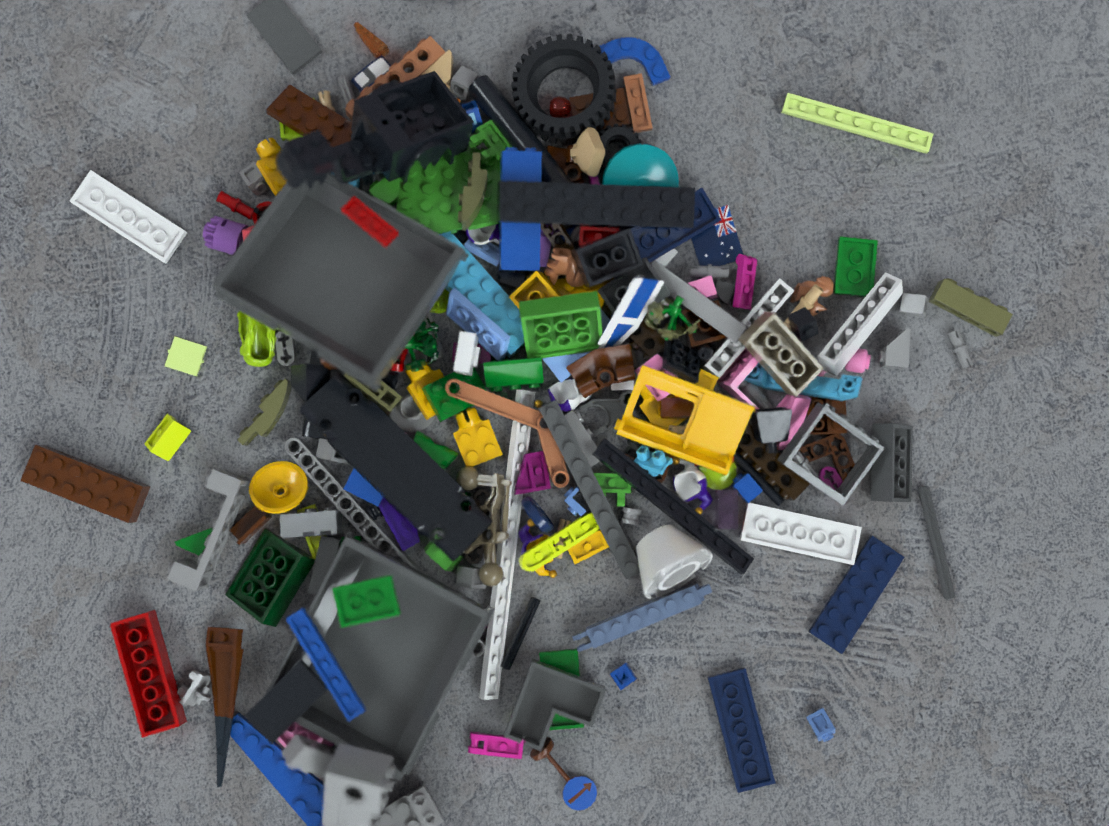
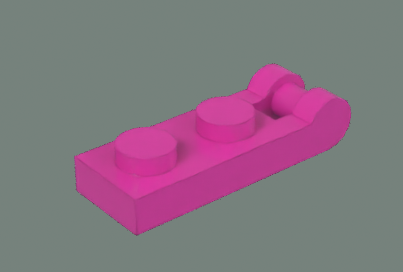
(744, 282)
(495, 746)

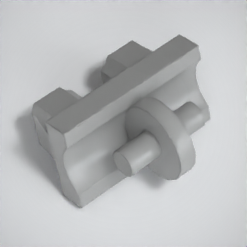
(197, 691)

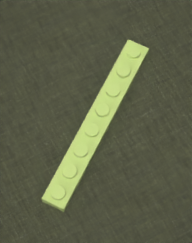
(857, 123)

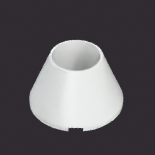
(669, 560)

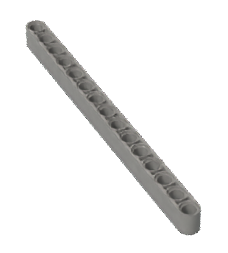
(350, 513)

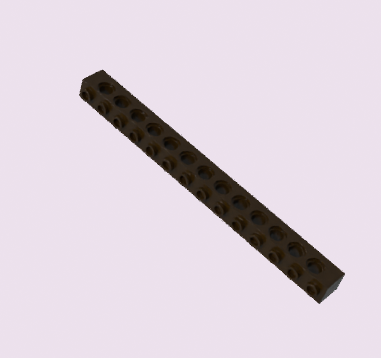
(796, 483)

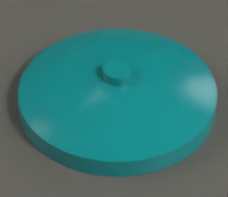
(641, 166)

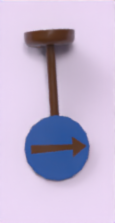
(579, 790)

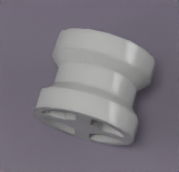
(631, 516)

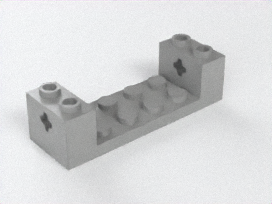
(199, 574)
(412, 809)

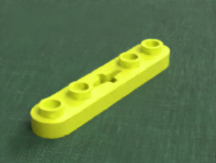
(545, 551)

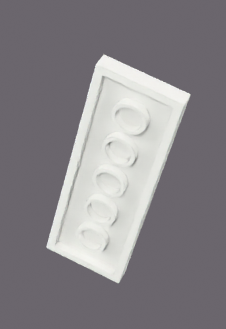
(128, 217)
(800, 533)

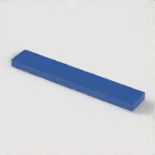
(326, 664)

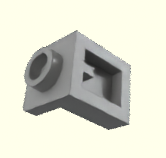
(254, 179)

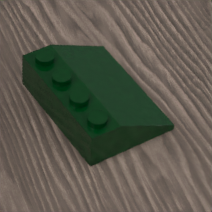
(270, 578)

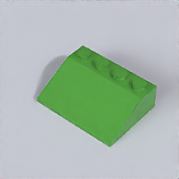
(561, 325)

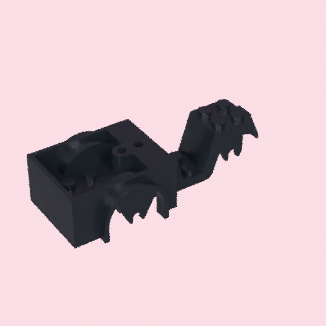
(389, 135)

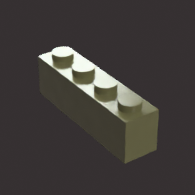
(970, 307)

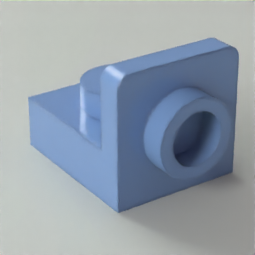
(821, 725)

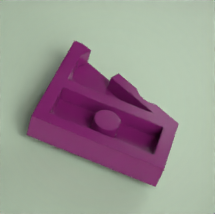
(532, 474)

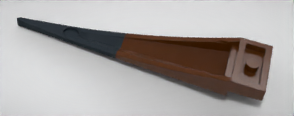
(224, 661)

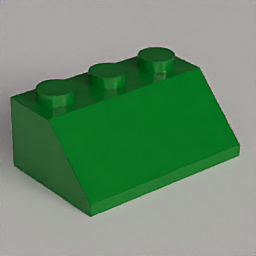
(513, 374)

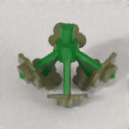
(663, 309)

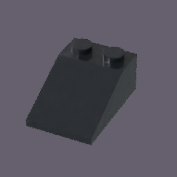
(607, 257)

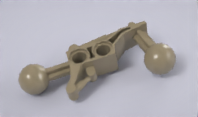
(469, 479)

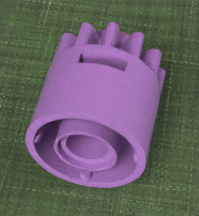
(223, 235)

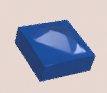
(623, 676)

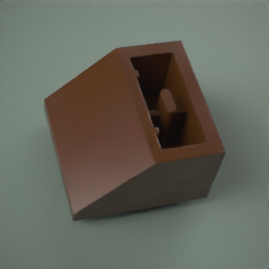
(826, 425)

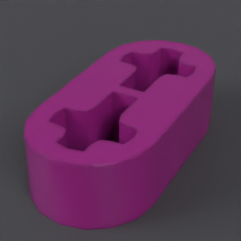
(834, 476)

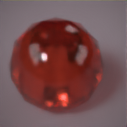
(560, 107)

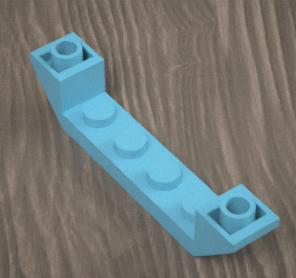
(821, 387)

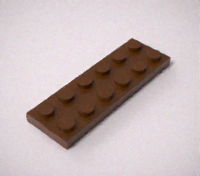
(308, 115)

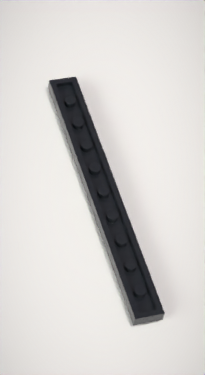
(673, 506)

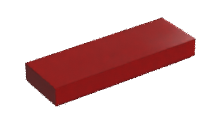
(369, 221)

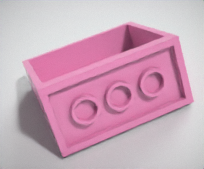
(739, 371)

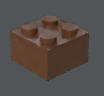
(704, 334)

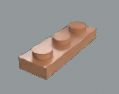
(637, 103)

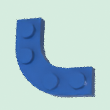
(640, 51)

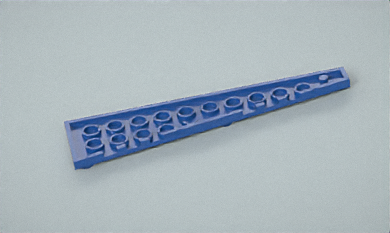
(300, 790)

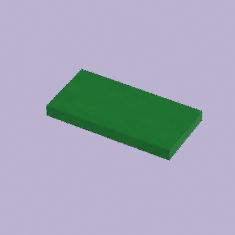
(567, 661)

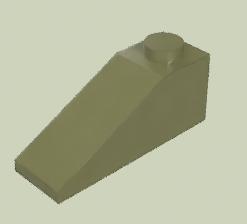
(384, 398)

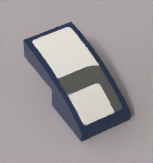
(370, 72)

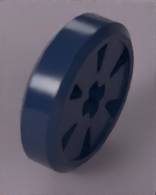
(537, 515)

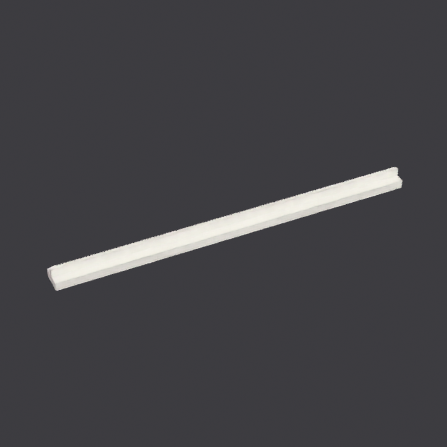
(506, 559)

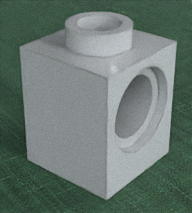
(469, 577)

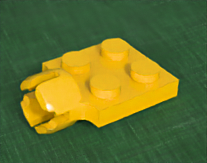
(268, 166)
(418, 381)
(652, 409)
(475, 438)

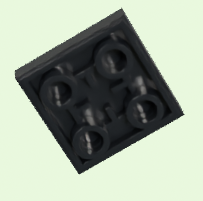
(681, 360)

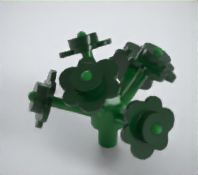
(424, 343)

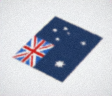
(718, 243)

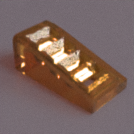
(373, 43)

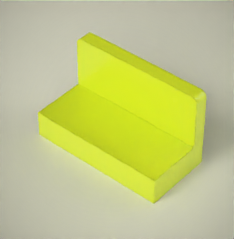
(167, 437)

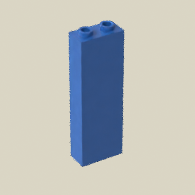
(520, 241)

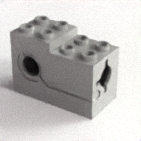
(356, 786)

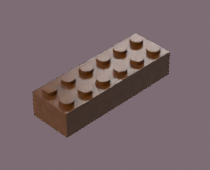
(85, 483)

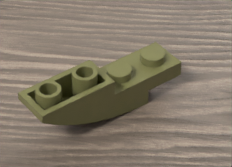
(474, 193)
(273, 408)

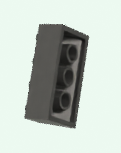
(893, 468)

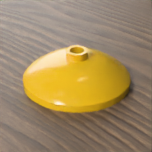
(273, 480)

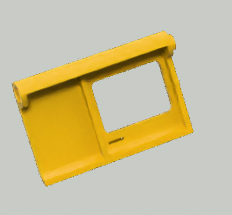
(711, 430)

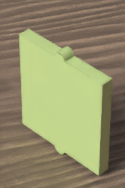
(185, 356)

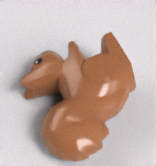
(563, 265)
(803, 288)

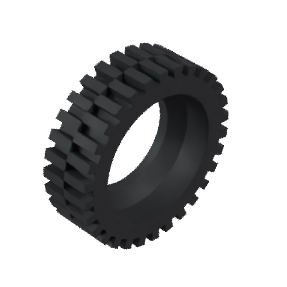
(556, 56)

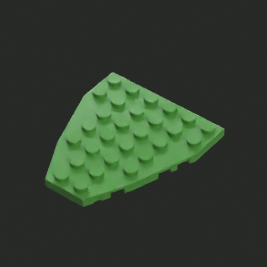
(433, 193)

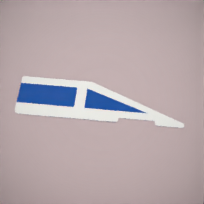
(630, 311)

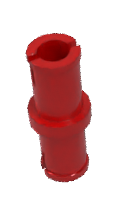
(235, 205)

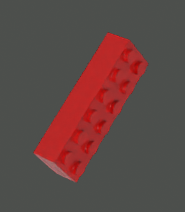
(148, 673)

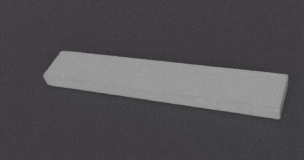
(701, 304)

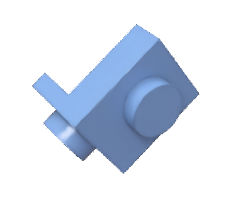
(574, 507)

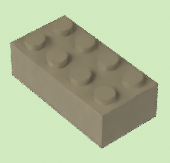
(780, 353)

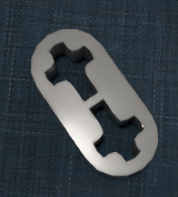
(280, 349)

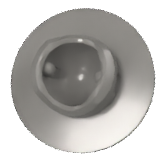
(408, 415)

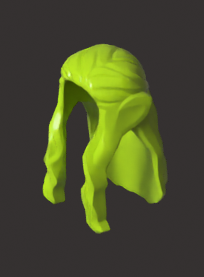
(257, 341)

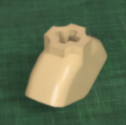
(588, 152)

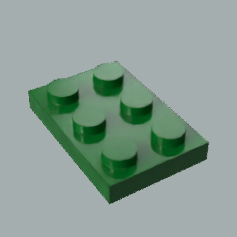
(855, 266)
(444, 404)
(366, 601)

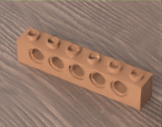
(426, 47)

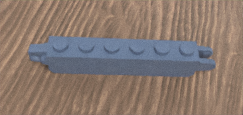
(642, 615)

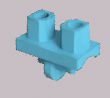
(654, 462)

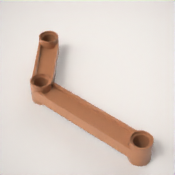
(519, 413)

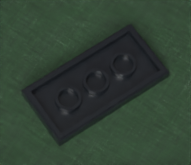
(286, 701)

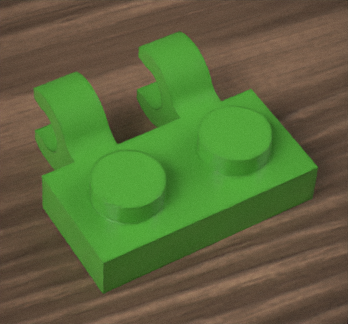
(492, 138)
(613, 484)

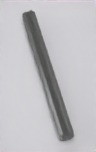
(936, 542)

